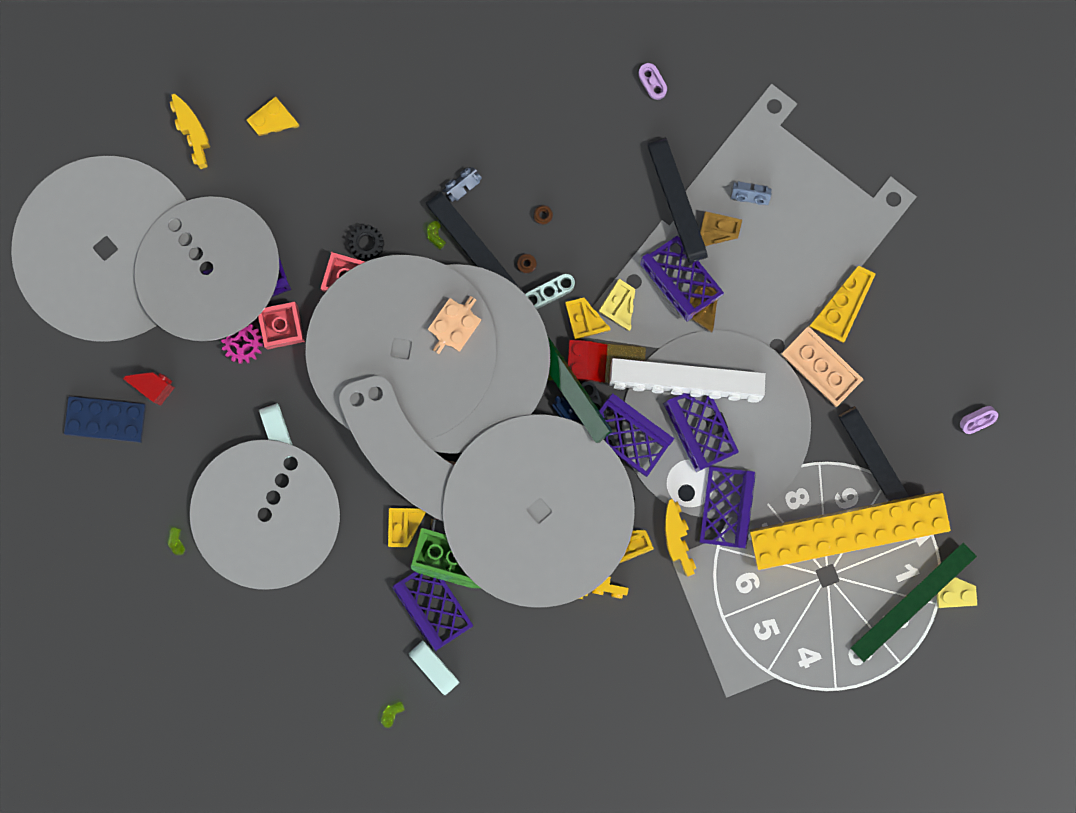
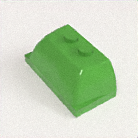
(435, 559)

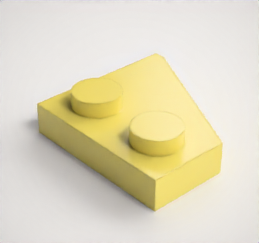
(619, 304)
(957, 594)

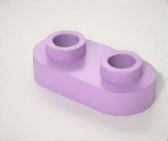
(653, 81)
(979, 419)

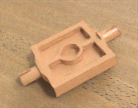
(454, 325)

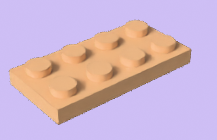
(822, 366)

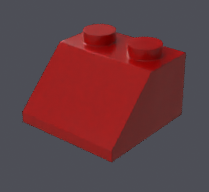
(587, 360)
(151, 385)

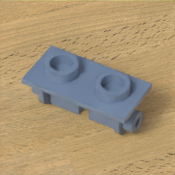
(467, 178)
(742, 192)

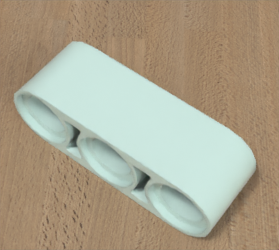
(555, 284)
(275, 424)
(433, 667)

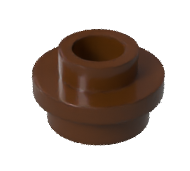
(540, 209)
(529, 269)

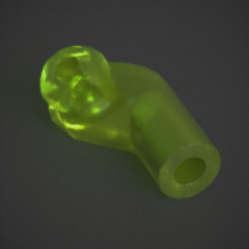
(433, 234)
(174, 542)
(389, 714)

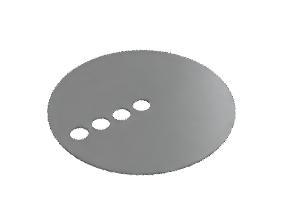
(211, 304)
(256, 551)

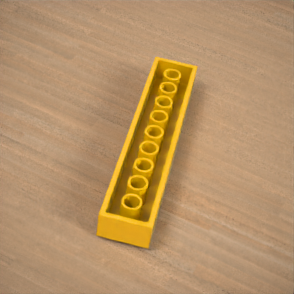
(850, 530)

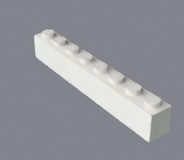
(687, 379)

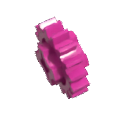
(241, 352)

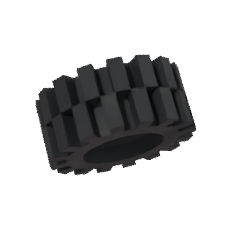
(366, 231)

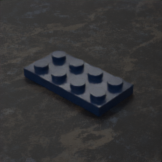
(105, 419)

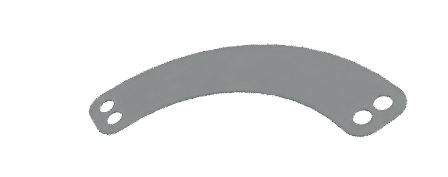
(399, 451)

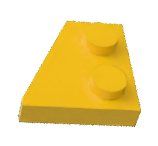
(272, 118)
(585, 319)

